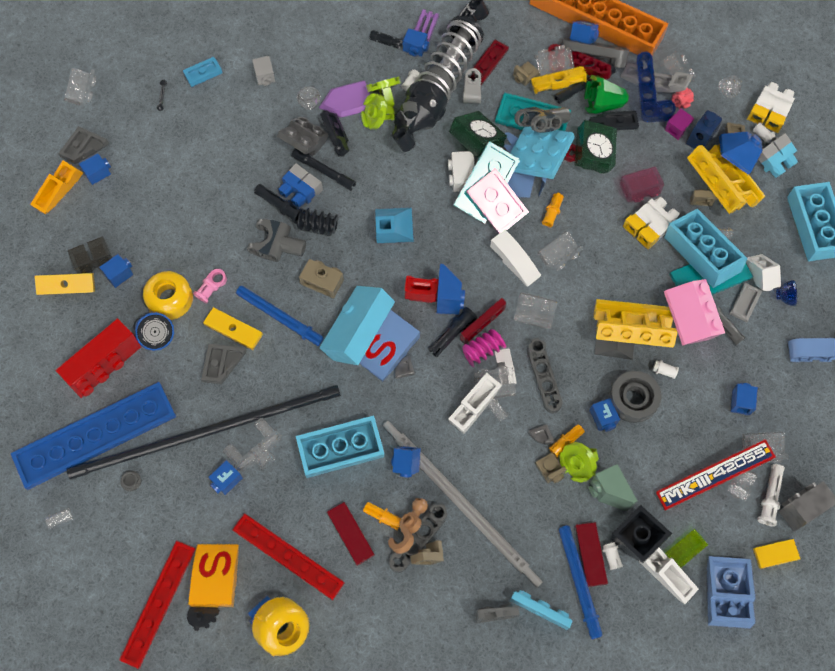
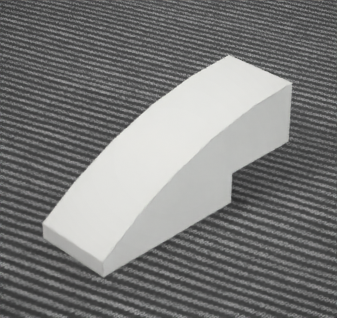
(515, 257)
(475, 403)
(670, 576)

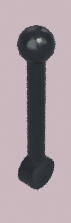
(163, 83)

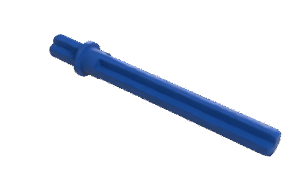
(301, 329)
(585, 599)

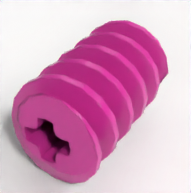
(483, 345)

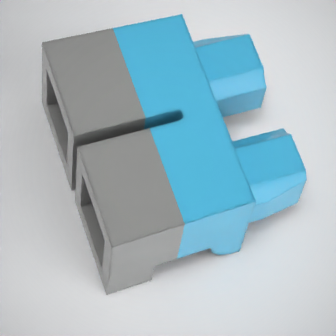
(777, 152)

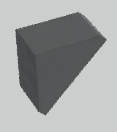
(614, 349)

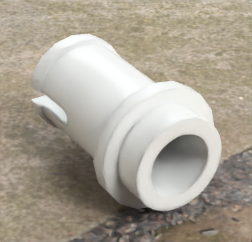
(412, 77)
(764, 133)
(665, 369)
(612, 555)

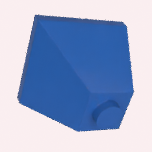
(741, 149)

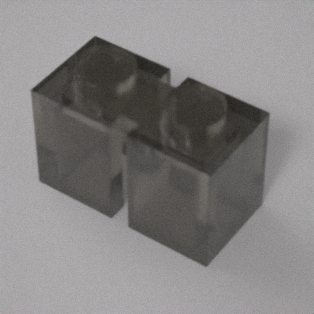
(81, 259)

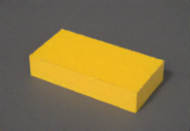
(776, 554)

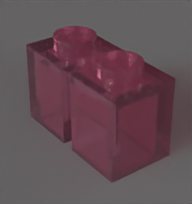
(642, 184)

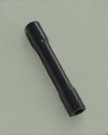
(569, 92)
(341, 179)

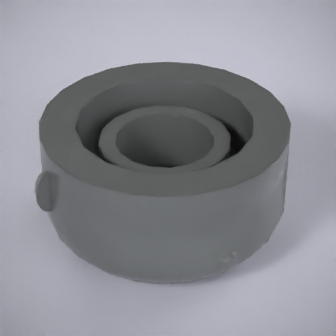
(643, 385)

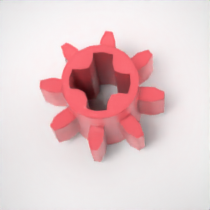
(683, 98)

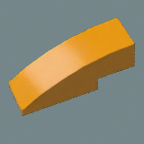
(56, 187)

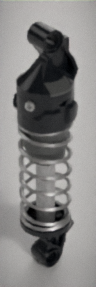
(430, 94)

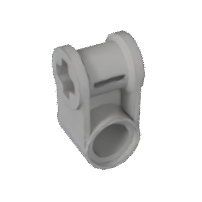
(472, 89)

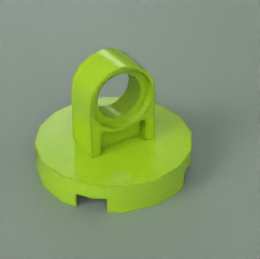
(385, 89)
(376, 111)
(579, 461)

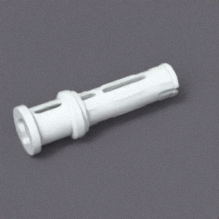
(770, 503)

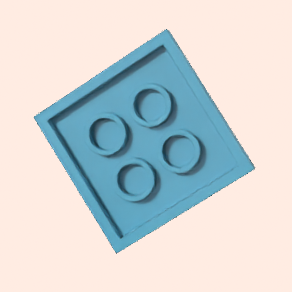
(541, 152)

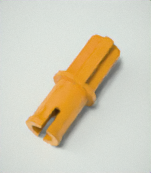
(553, 210)
(566, 439)
(383, 515)

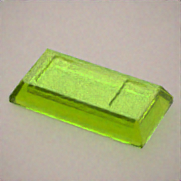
(687, 548)

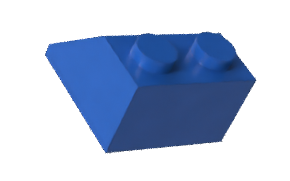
(450, 292)

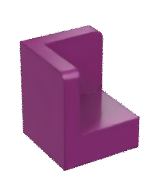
(678, 123)

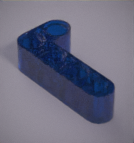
(649, 87)

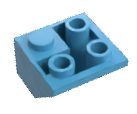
(394, 225)

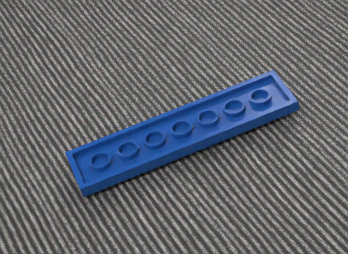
(92, 435)

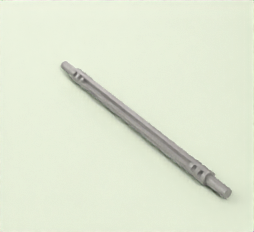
(468, 509)

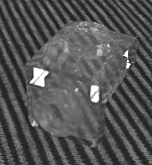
(741, 485)

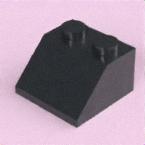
(640, 535)

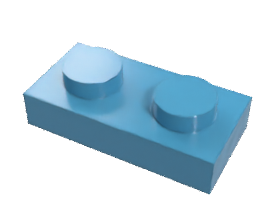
(202, 71)

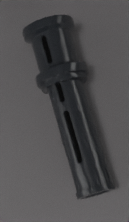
(285, 206)
(458, 325)

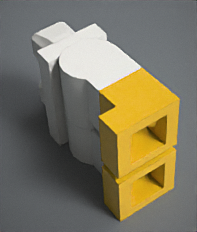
(774, 102)
(650, 222)

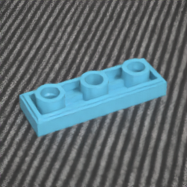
(541, 609)

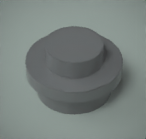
(130, 481)

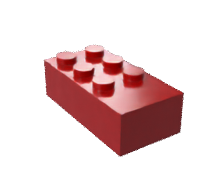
(99, 358)

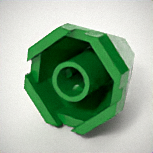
(605, 95)

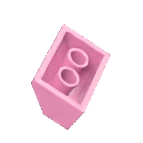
(694, 312)

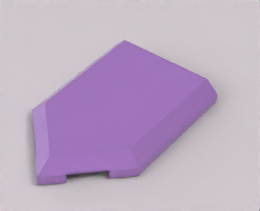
(346, 99)

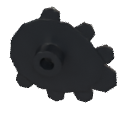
(202, 616)

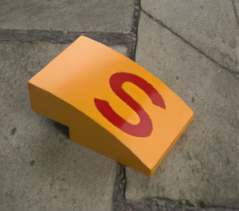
(214, 575)

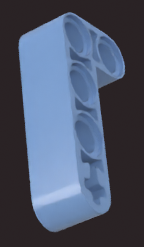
(812, 349)

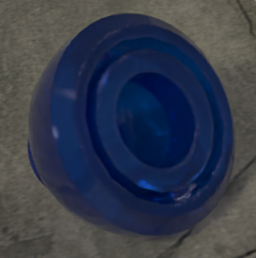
(788, 293)

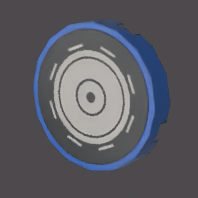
(154, 331)

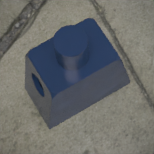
(707, 126)

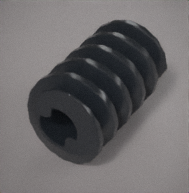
(317, 222)

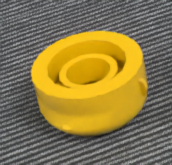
(174, 306)
(272, 617)

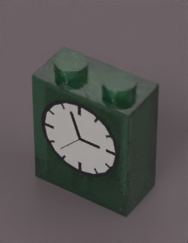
(476, 131)
(596, 147)

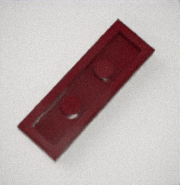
(490, 60)
(484, 320)
(350, 533)
(591, 554)

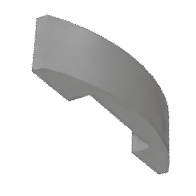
(663, 82)

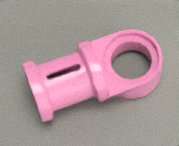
(210, 286)

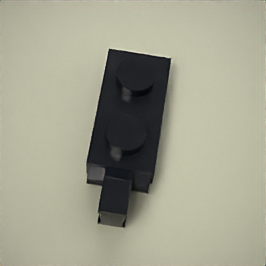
(619, 119)
(335, 132)

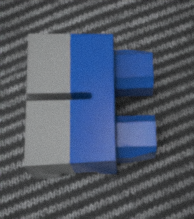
(301, 184)

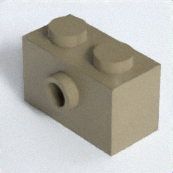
(321, 278)

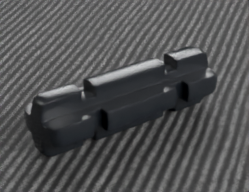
(386, 39)

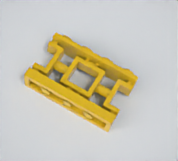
(725, 180)
(634, 323)

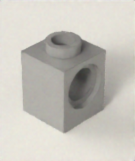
(263, 70)

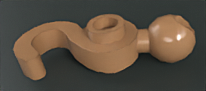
(409, 524)

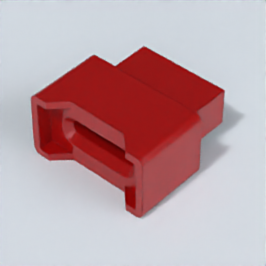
(421, 289)

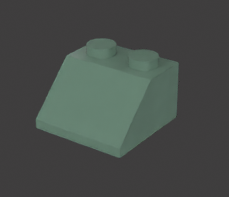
(612, 489)

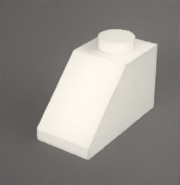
(765, 272)

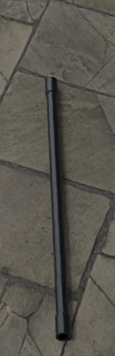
(86, 468)

